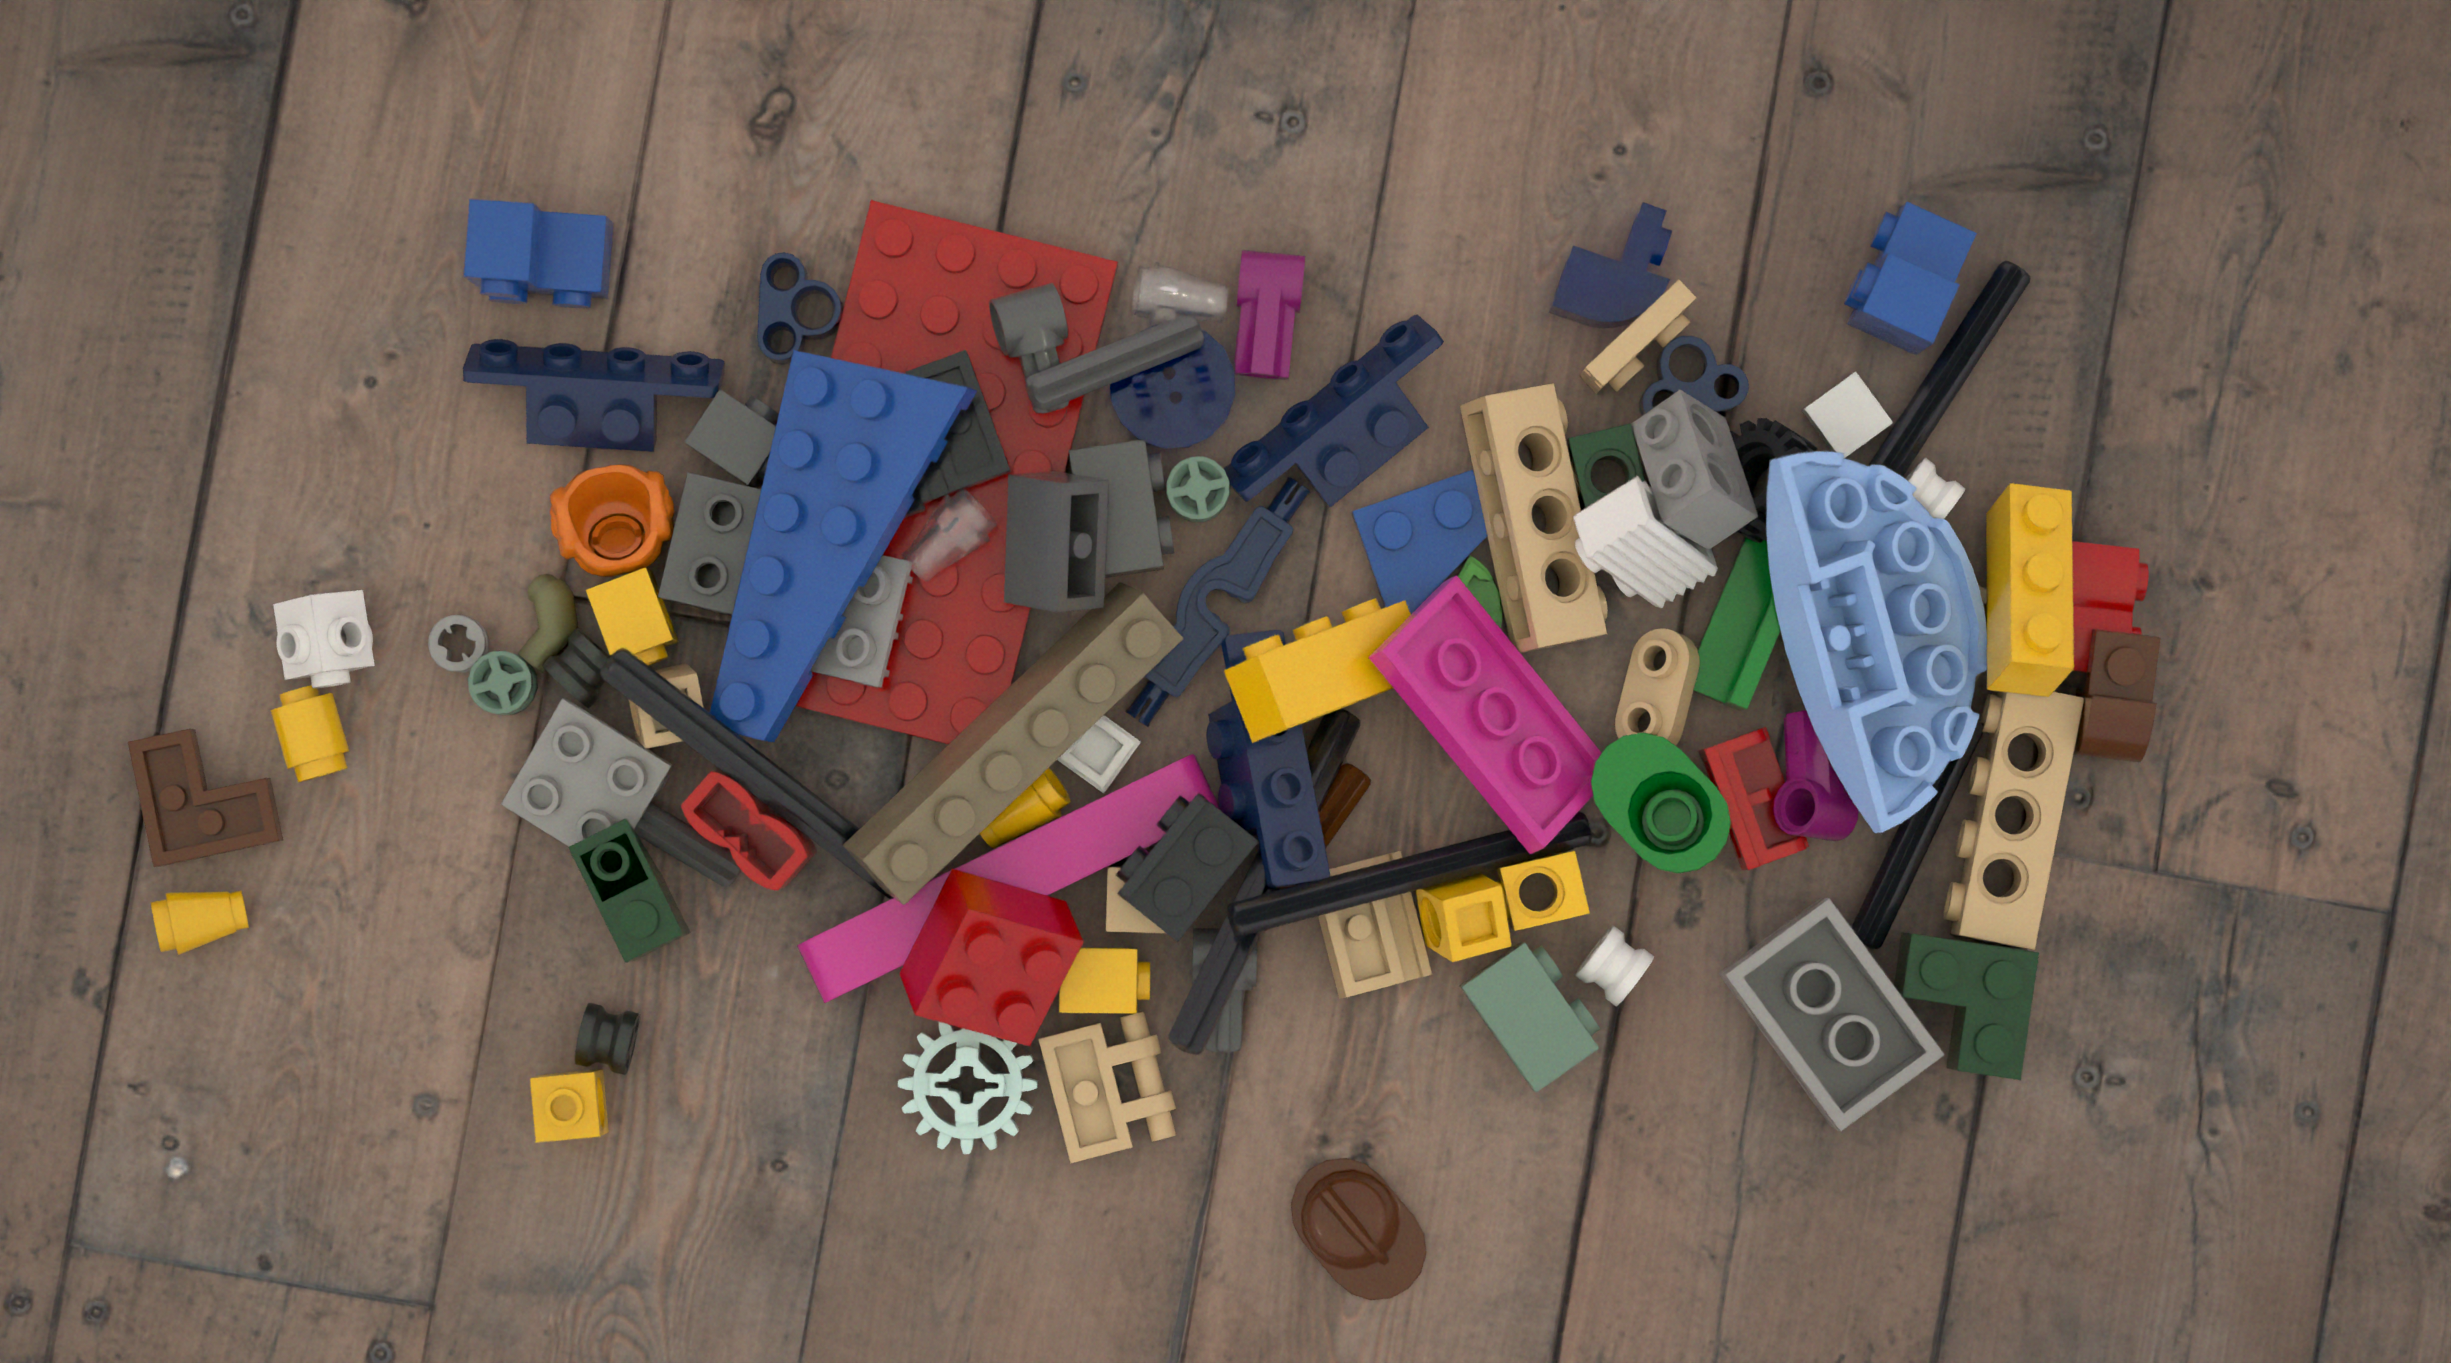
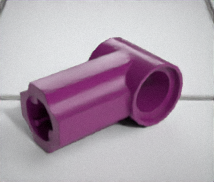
(1268, 301)
(1813, 797)

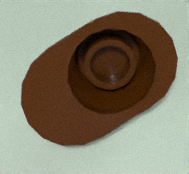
(1358, 1229)

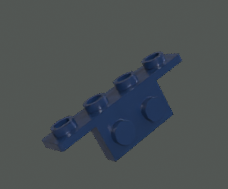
(592, 395)
(1346, 425)
(1268, 785)

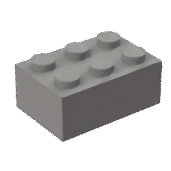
(1831, 1014)

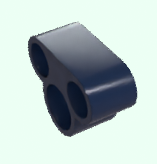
(780, 307)
(1700, 389)

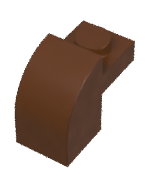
(2118, 696)

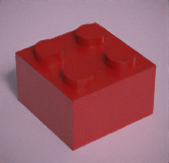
(990, 957)

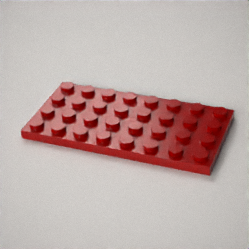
(912, 300)

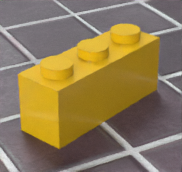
(2029, 590)
(1315, 673)

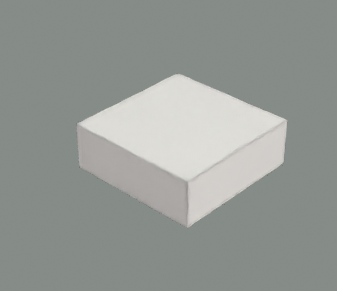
(1847, 415)
(1100, 753)

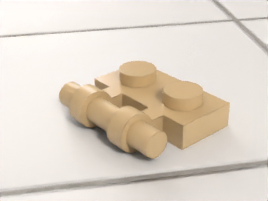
(1088, 1093)

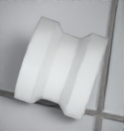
(1933, 491)
(1614, 965)

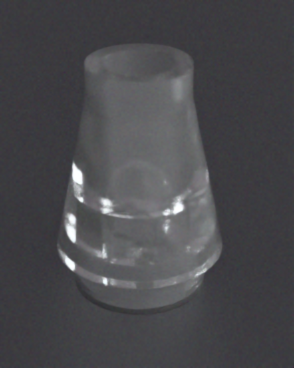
(1168, 293)
(951, 533)

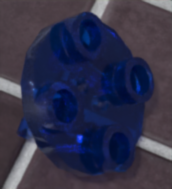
(1207, 392)

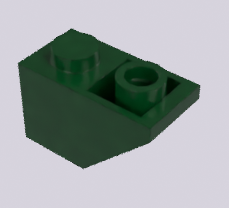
(629, 891)

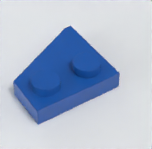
(1421, 537)

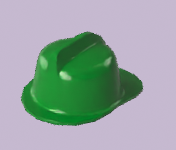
(1660, 803)

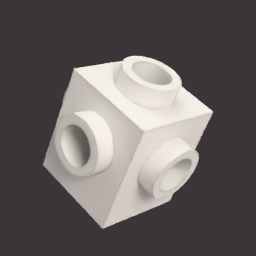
(324, 637)

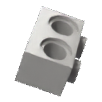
(1694, 470)

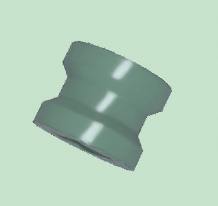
(1205, 477)
(488, 676)

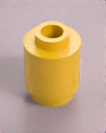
(310, 733)

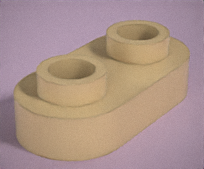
(1661, 692)

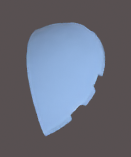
(1875, 626)

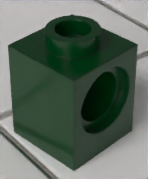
(1611, 444)

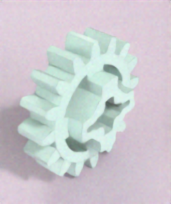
(966, 1113)

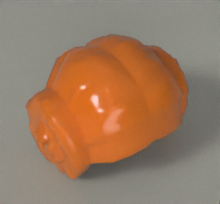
(612, 519)

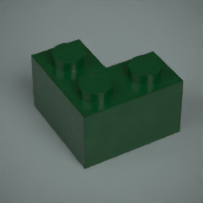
(1990, 997)

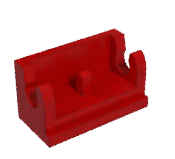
(1749, 781)

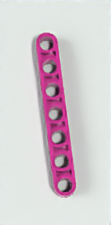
(1035, 862)

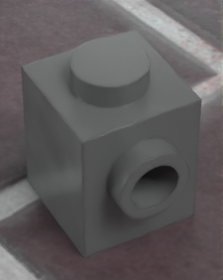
(736, 436)

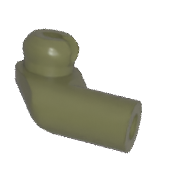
(555, 619)

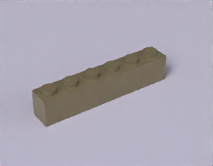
(1012, 742)

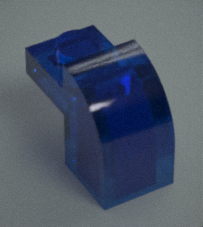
(1613, 292)

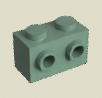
(1530, 1014)

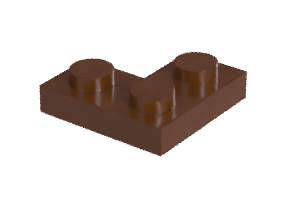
(184, 816)

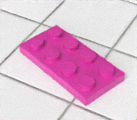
(1490, 713)

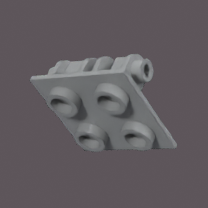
(867, 635)
(584, 777)

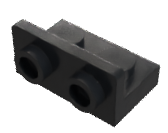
(1185, 866)

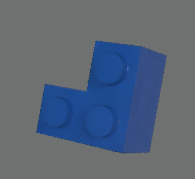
(534, 251)
(1911, 280)

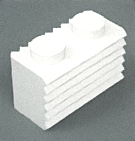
(1638, 550)

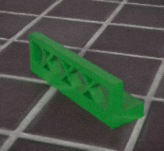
(1739, 630)

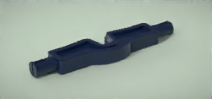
(1236, 573)

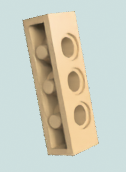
(1517, 547)
(2029, 852)

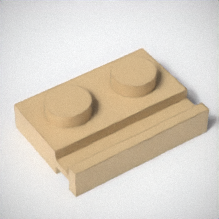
(1659, 322)
(1374, 941)

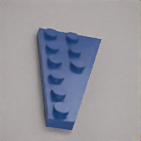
(828, 506)

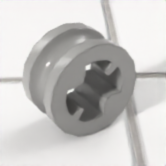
(474, 632)

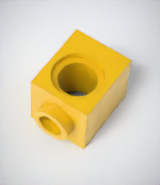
(633, 616)
(1568, 897)
(1464, 917)
(1105, 982)
(569, 1105)

